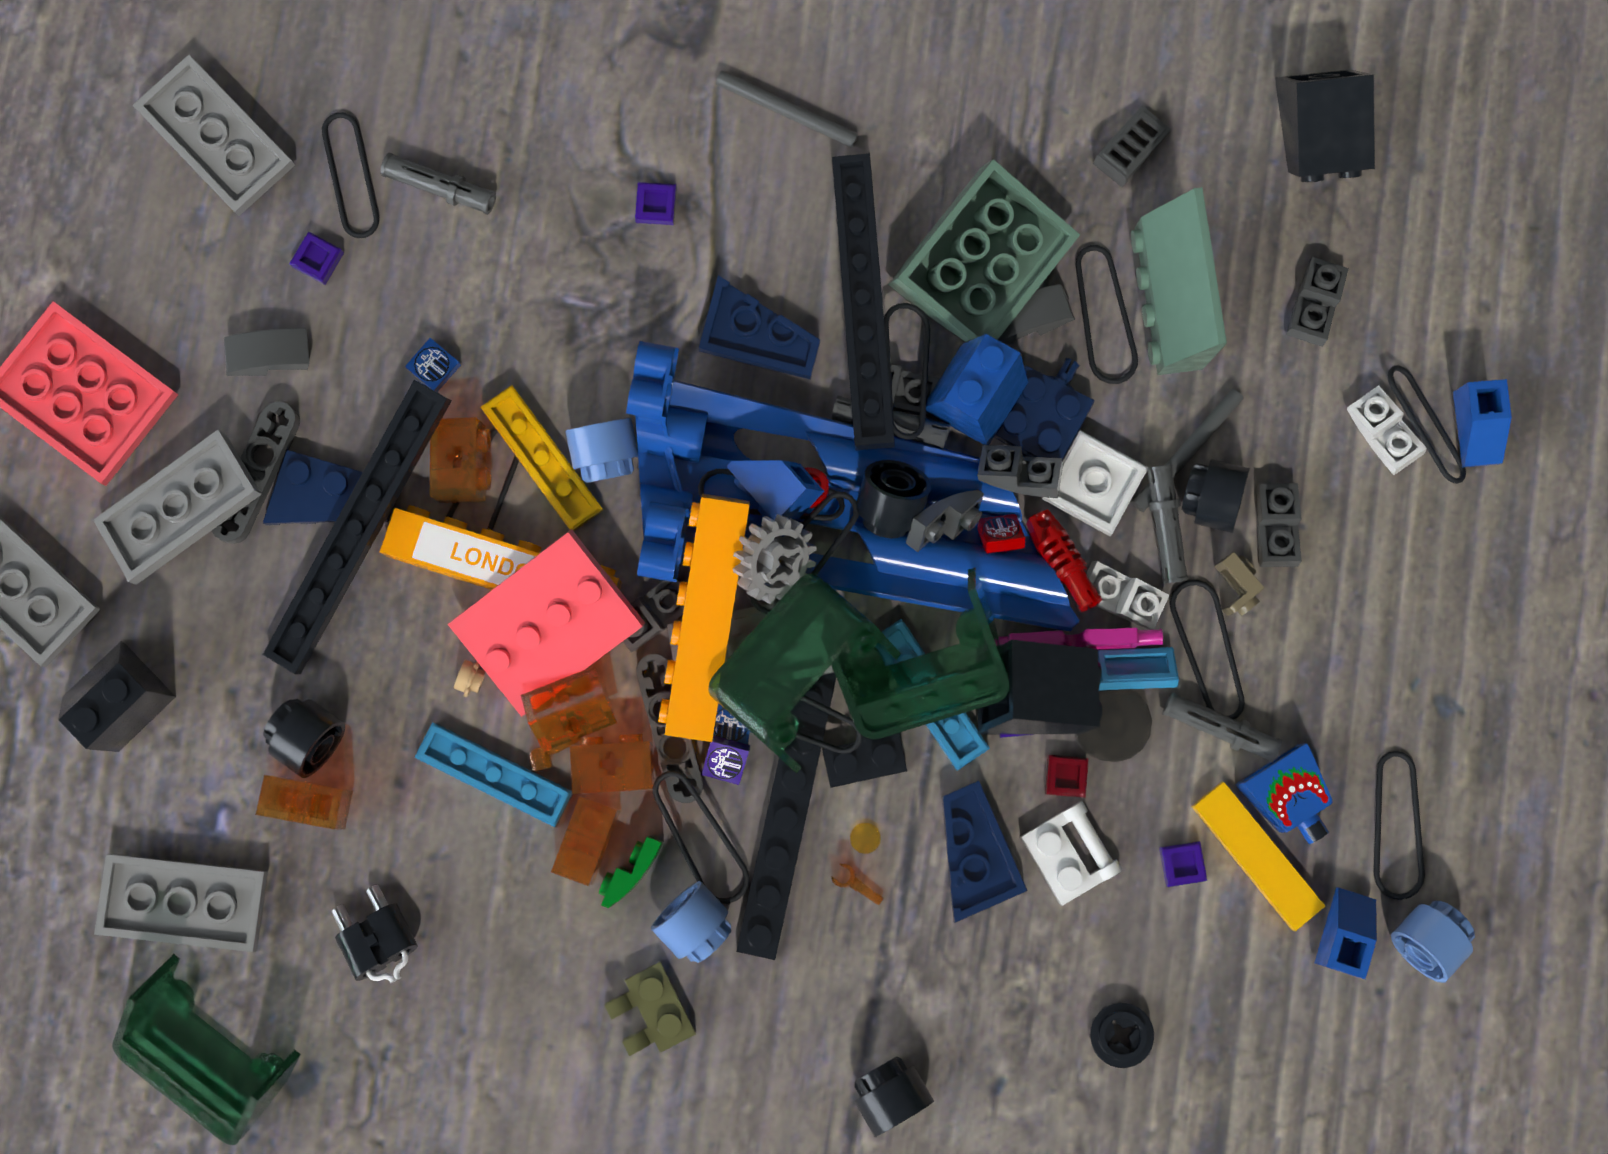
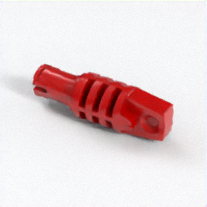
(1060, 553)

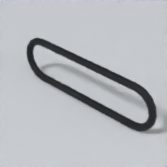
(335, 180)
(1418, 428)

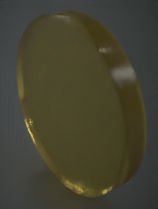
(865, 838)

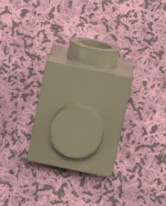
(1240, 576)

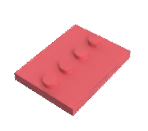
(81, 393)
(546, 620)

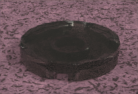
(1122, 728)

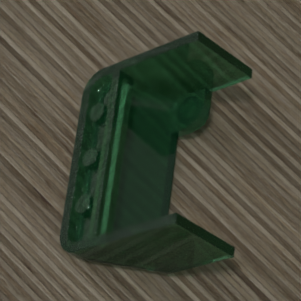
(788, 657)
(931, 685)
(193, 1061)

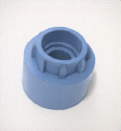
(603, 449)
(693, 924)
(1435, 940)

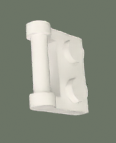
(1059, 859)

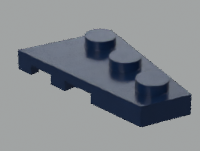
(755, 335)
(310, 491)
(977, 854)

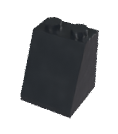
(1327, 123)
(1048, 693)
(113, 701)

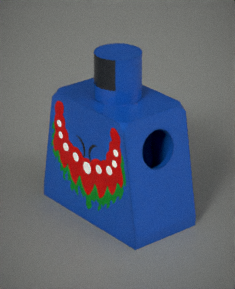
(1290, 793)

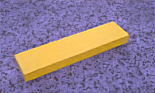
(541, 458)
(1258, 856)

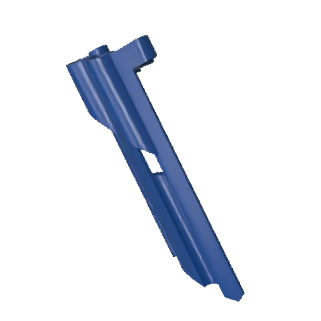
(692, 430)

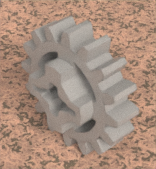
(773, 558)

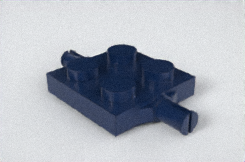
(1046, 414)

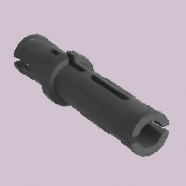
(454, 188)
(933, 433)
(1167, 523)
(1265, 745)

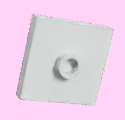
(1097, 483)

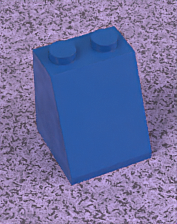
(979, 388)

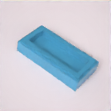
(1138, 668)

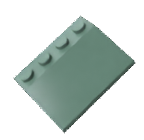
(984, 256)
(1179, 285)

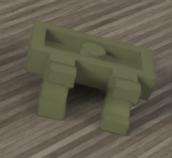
(659, 1007)

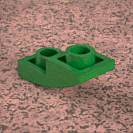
(623, 881)

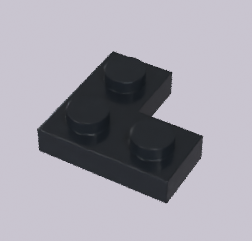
(869, 761)

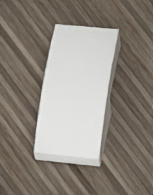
(1385, 431)
(1127, 596)

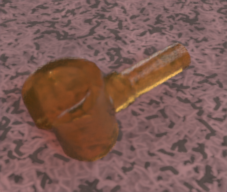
(542, 760)
(857, 885)

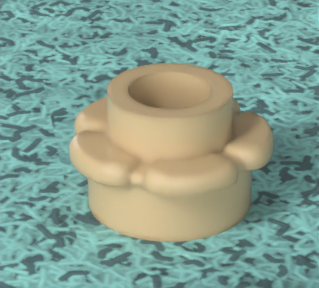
(469, 678)

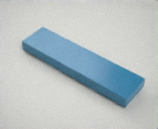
(954, 734)
(494, 774)

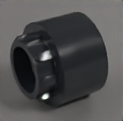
(1215, 494)
(892, 497)
(303, 736)
(891, 1095)

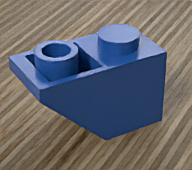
(1482, 422)
(776, 486)
(1349, 934)

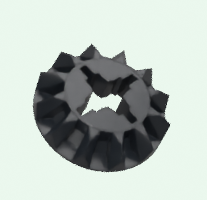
(1140, 1038)

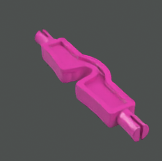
(1093, 638)

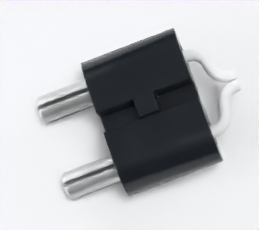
(376, 940)

